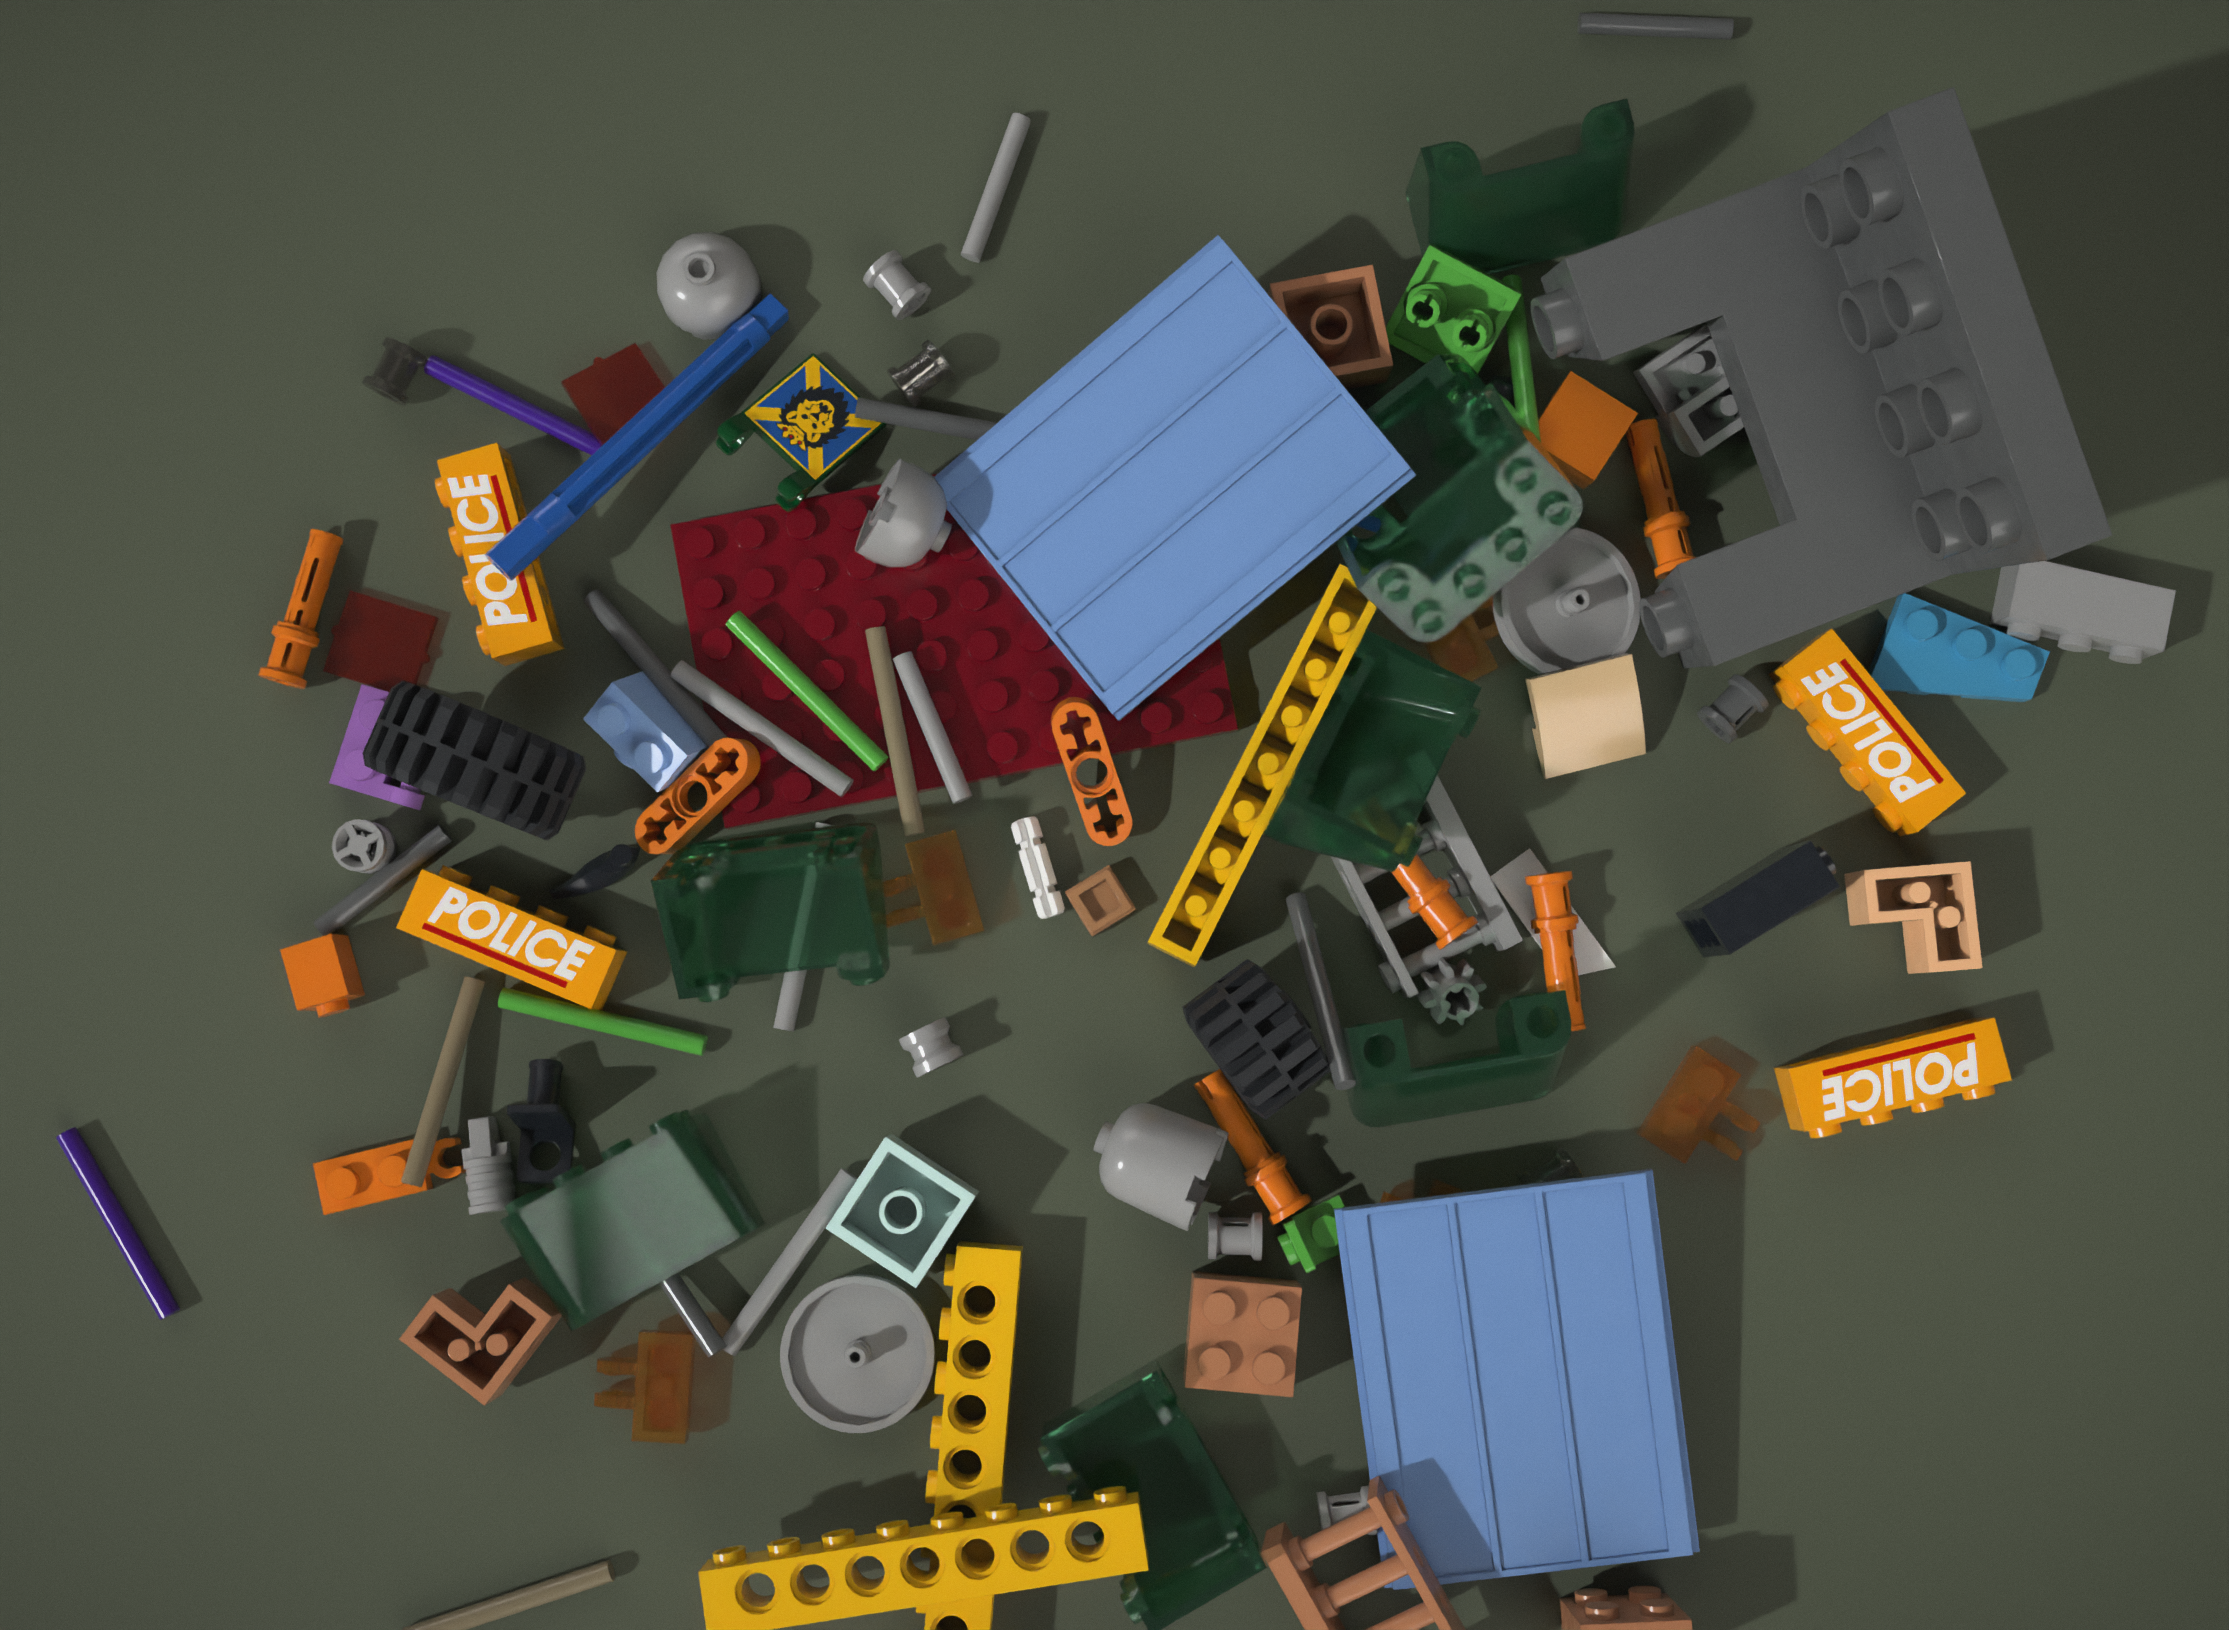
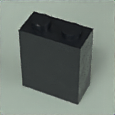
(1759, 899)

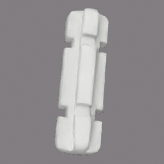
(1037, 867)

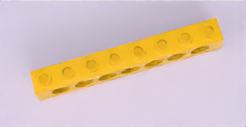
(1264, 771)
(1000, 1271)
(734, 1606)

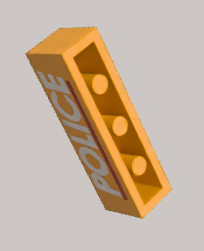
(484, 507)
(1866, 734)
(511, 938)
(1893, 1075)

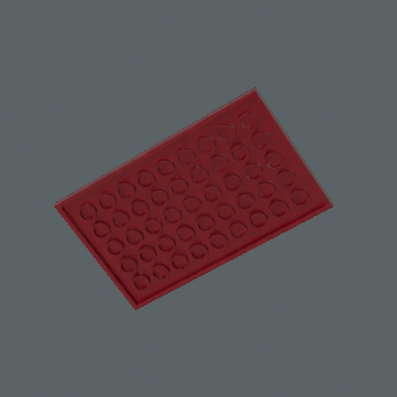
(970, 635)

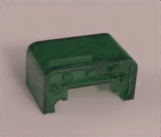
(1192, 1523)

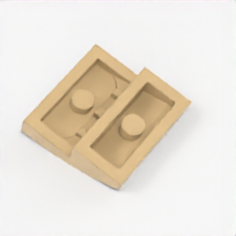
(1587, 715)

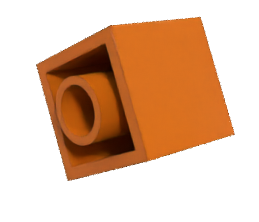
(1582, 428)

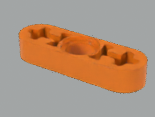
(720, 793)
(1090, 812)

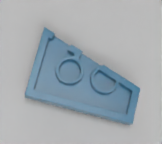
(1948, 654)

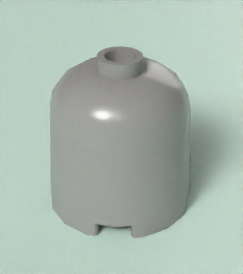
(1159, 1161)

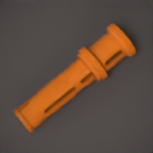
(1665, 521)
(297, 632)
(1433, 902)
(1555, 925)
(1264, 1168)

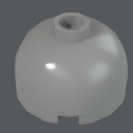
(707, 284)
(905, 518)

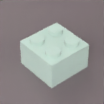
(902, 1210)

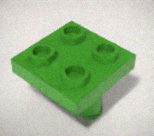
(1450, 310)

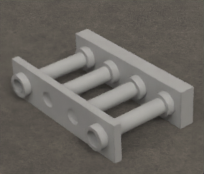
(1466, 878)

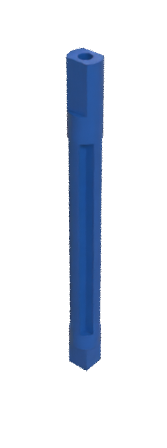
(637, 438)

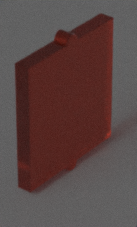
(613, 390)
(379, 642)

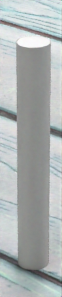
(995, 187)
(932, 727)

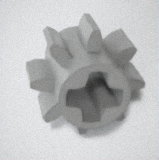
(1451, 991)

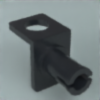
(543, 1122)

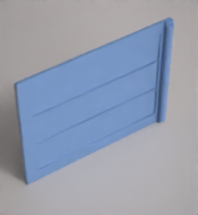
(1171, 478)
(1521, 1375)

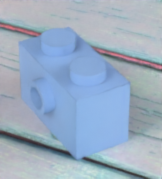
(645, 730)

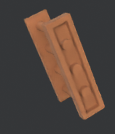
(1319, 1605)

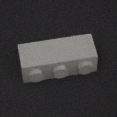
(2083, 610)

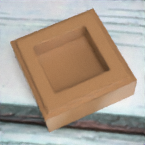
(1100, 900)

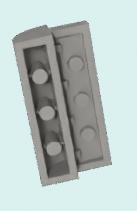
(1691, 394)

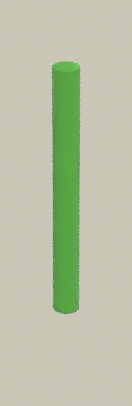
(1521, 360)
(807, 691)
(602, 1021)

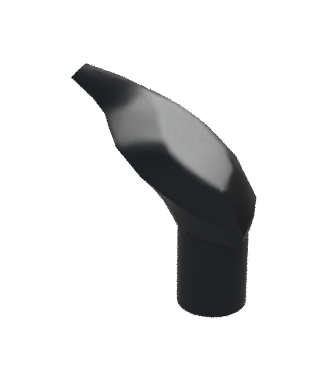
(599, 872)

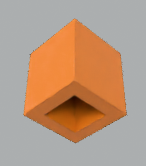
(323, 974)

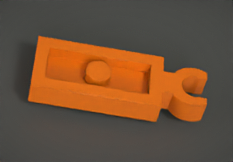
(376, 1175)

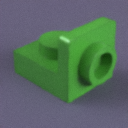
(1311, 1234)

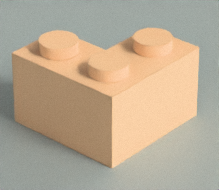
(1934, 911)

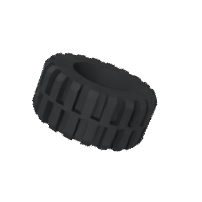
(474, 760)

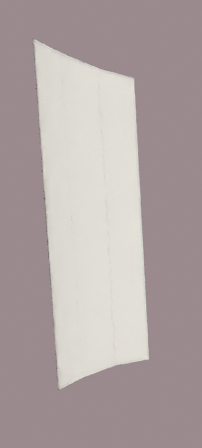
(1512, 885)

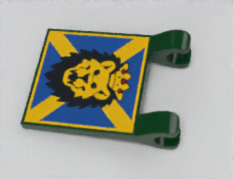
(807, 422)

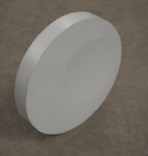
(1569, 605)
(858, 1353)

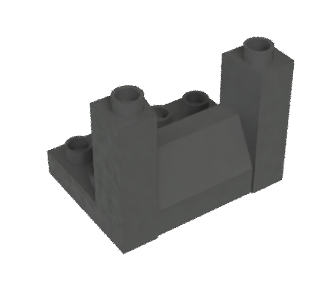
(1873, 371)

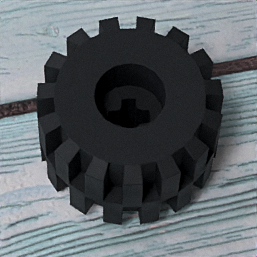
(1257, 1038)

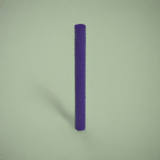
(511, 404)
(118, 1223)

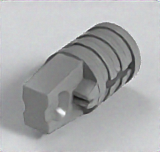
(487, 1167)

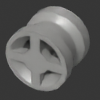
(354, 841)
(931, 1047)

